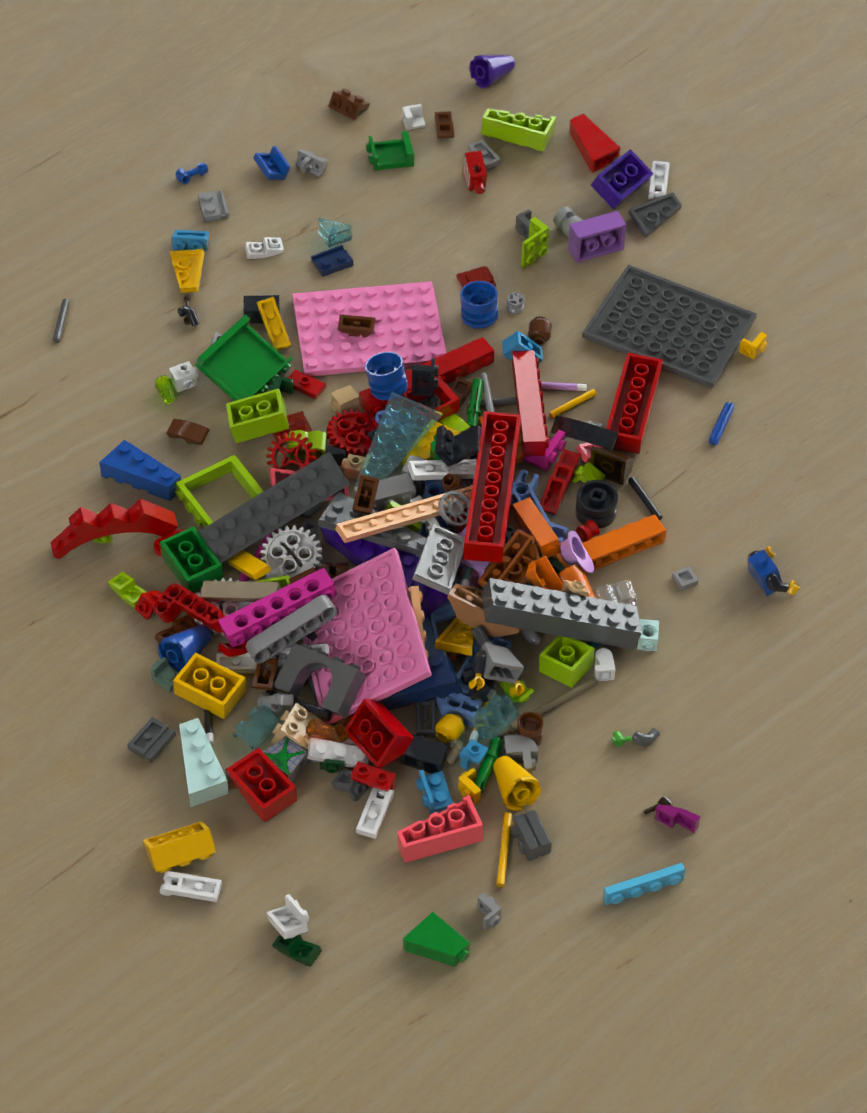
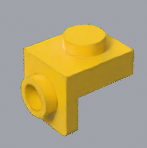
(753, 349)
(468, 787)

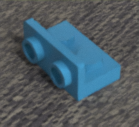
(435, 791)

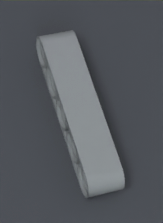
(291, 629)

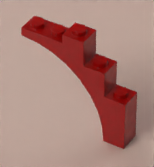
(113, 519)

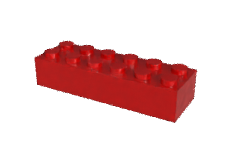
(634, 401)

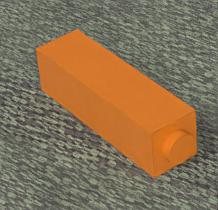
(535, 525)

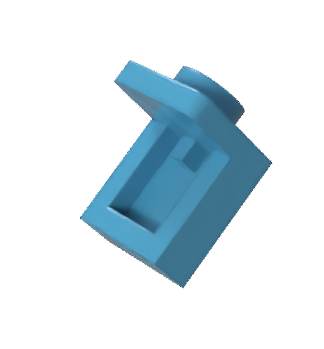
(471, 753)

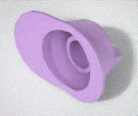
(574, 552)

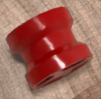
(587, 531)

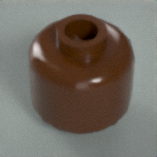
(540, 330)

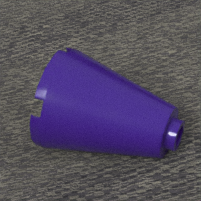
(490, 68)

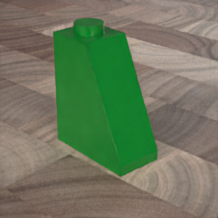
(437, 941)

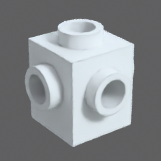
(183, 376)

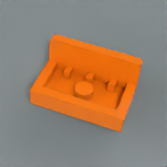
(542, 575)

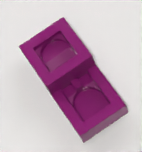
(671, 815)

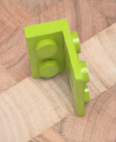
(536, 244)

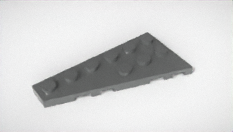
(399, 538)

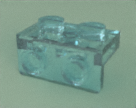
(257, 726)

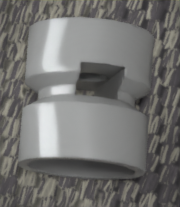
(564, 218)

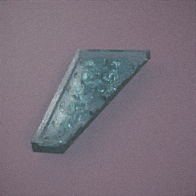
(398, 432)

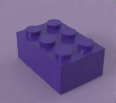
(622, 179)

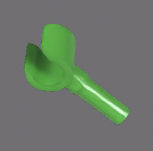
(619, 740)

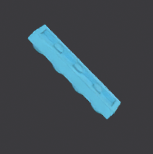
(650, 882)

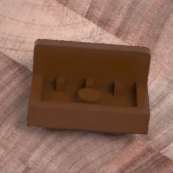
(347, 103)

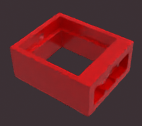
(445, 394)

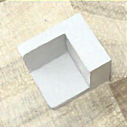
(413, 117)

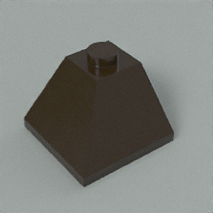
(612, 464)

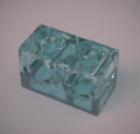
(494, 717)

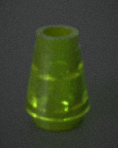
(165, 388)

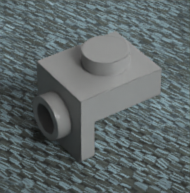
(490, 909)

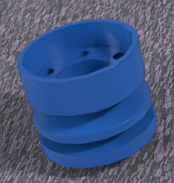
(479, 304)
(386, 375)

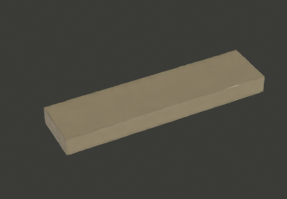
(237, 590)

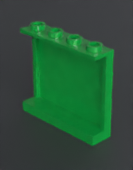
(242, 362)

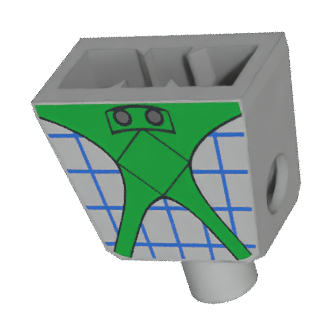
(288, 757)

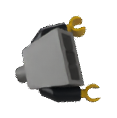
(497, 664)

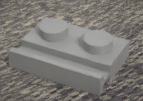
(213, 205)

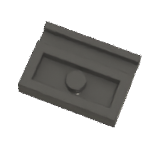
(151, 739)

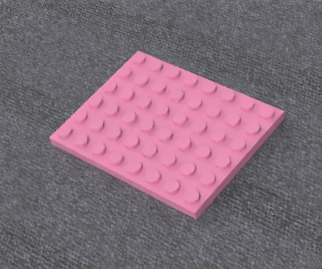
(404, 325)
(373, 631)

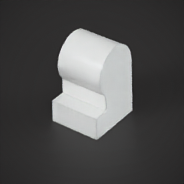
(604, 665)

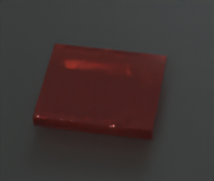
(478, 274)

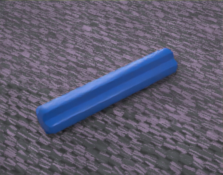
(721, 423)

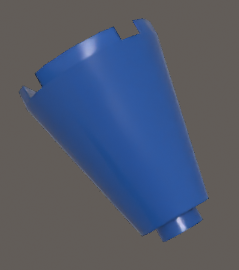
(183, 645)

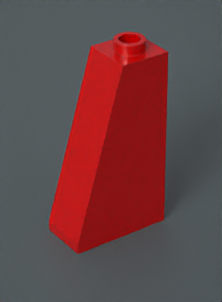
(593, 143)

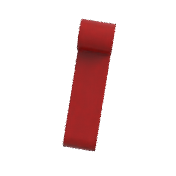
(180, 599)

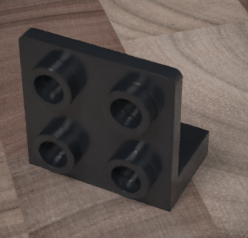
(456, 448)

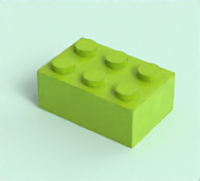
(257, 416)

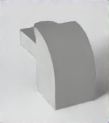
(522, 751)

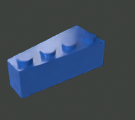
(140, 470)

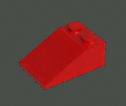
(262, 784)

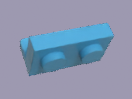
(190, 240)

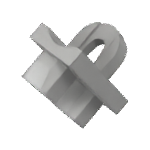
(305, 158)

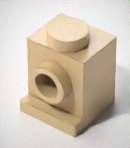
(352, 466)

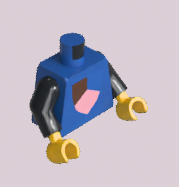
(767, 573)

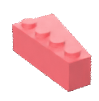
(441, 832)

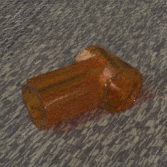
(324, 731)

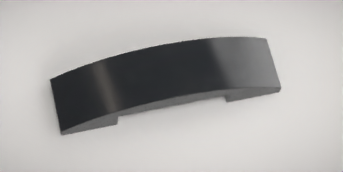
(585, 432)

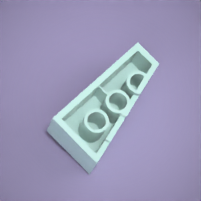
(202, 768)

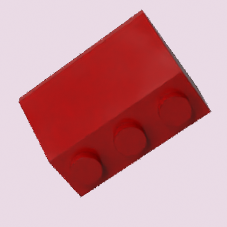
(378, 733)

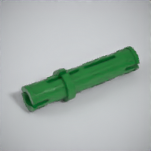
(477, 386)
(487, 763)

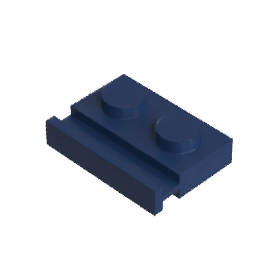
(332, 260)

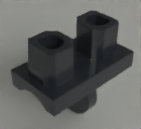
(469, 675)

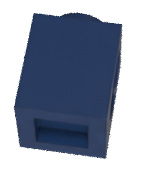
(433, 488)

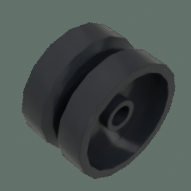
(596, 502)

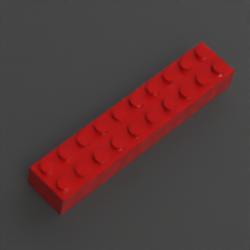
(492, 487)

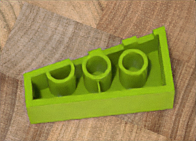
(518, 128)

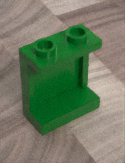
(391, 153)

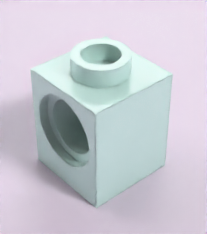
(649, 637)

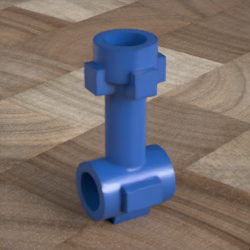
(184, 176)

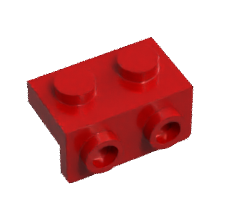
(374, 777)

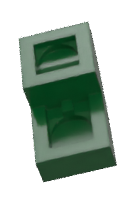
(298, 949)

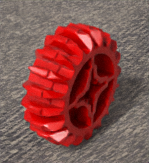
(297, 450)

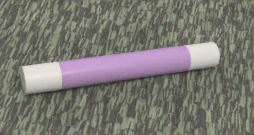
(563, 386)

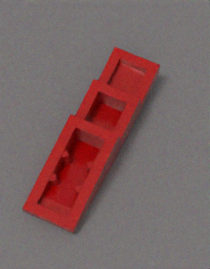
(559, 481)

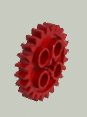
(350, 431)

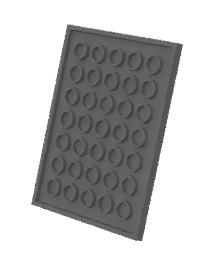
(670, 323)

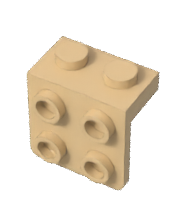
(294, 726)

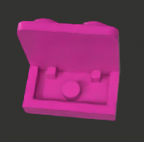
(556, 445)

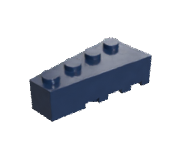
(438, 685)

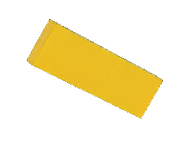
(274, 324)
(249, 565)

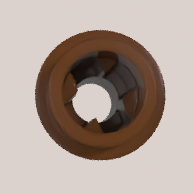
(451, 482)

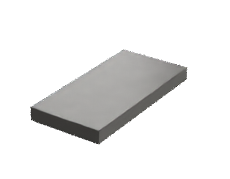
(439, 559)

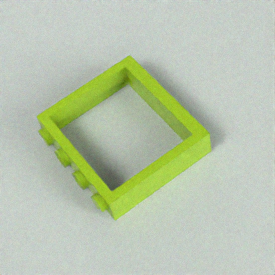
(209, 474)

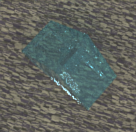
(334, 232)

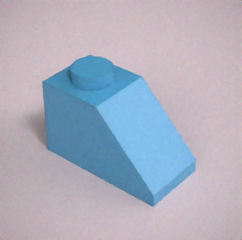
(520, 342)

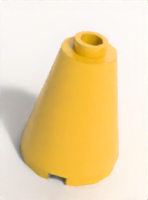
(515, 784)

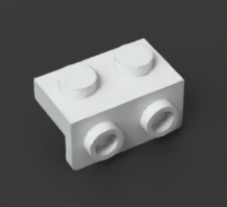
(289, 919)

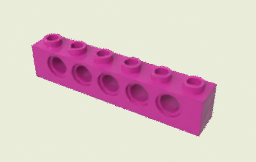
(275, 607)

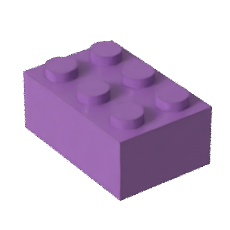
(596, 236)

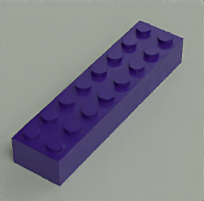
(363, 550)

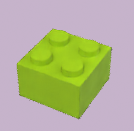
(566, 660)

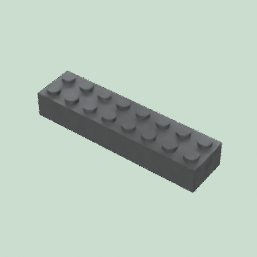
(274, 507)
(561, 613)

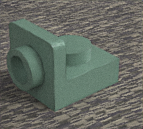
(164, 674)

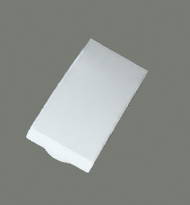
(264, 249)

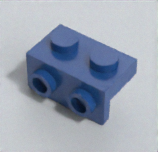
(273, 164)

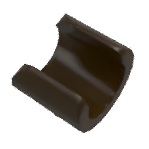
(662, 801)

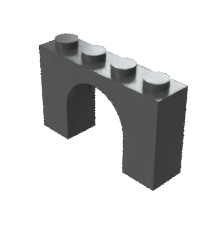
(303, 661)

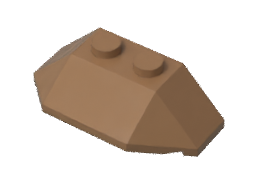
(469, 609)

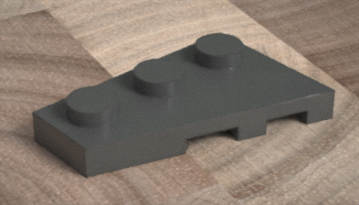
(654, 213)

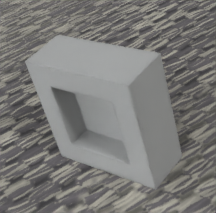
(685, 578)

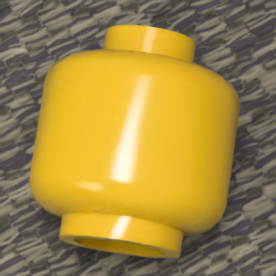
(449, 728)

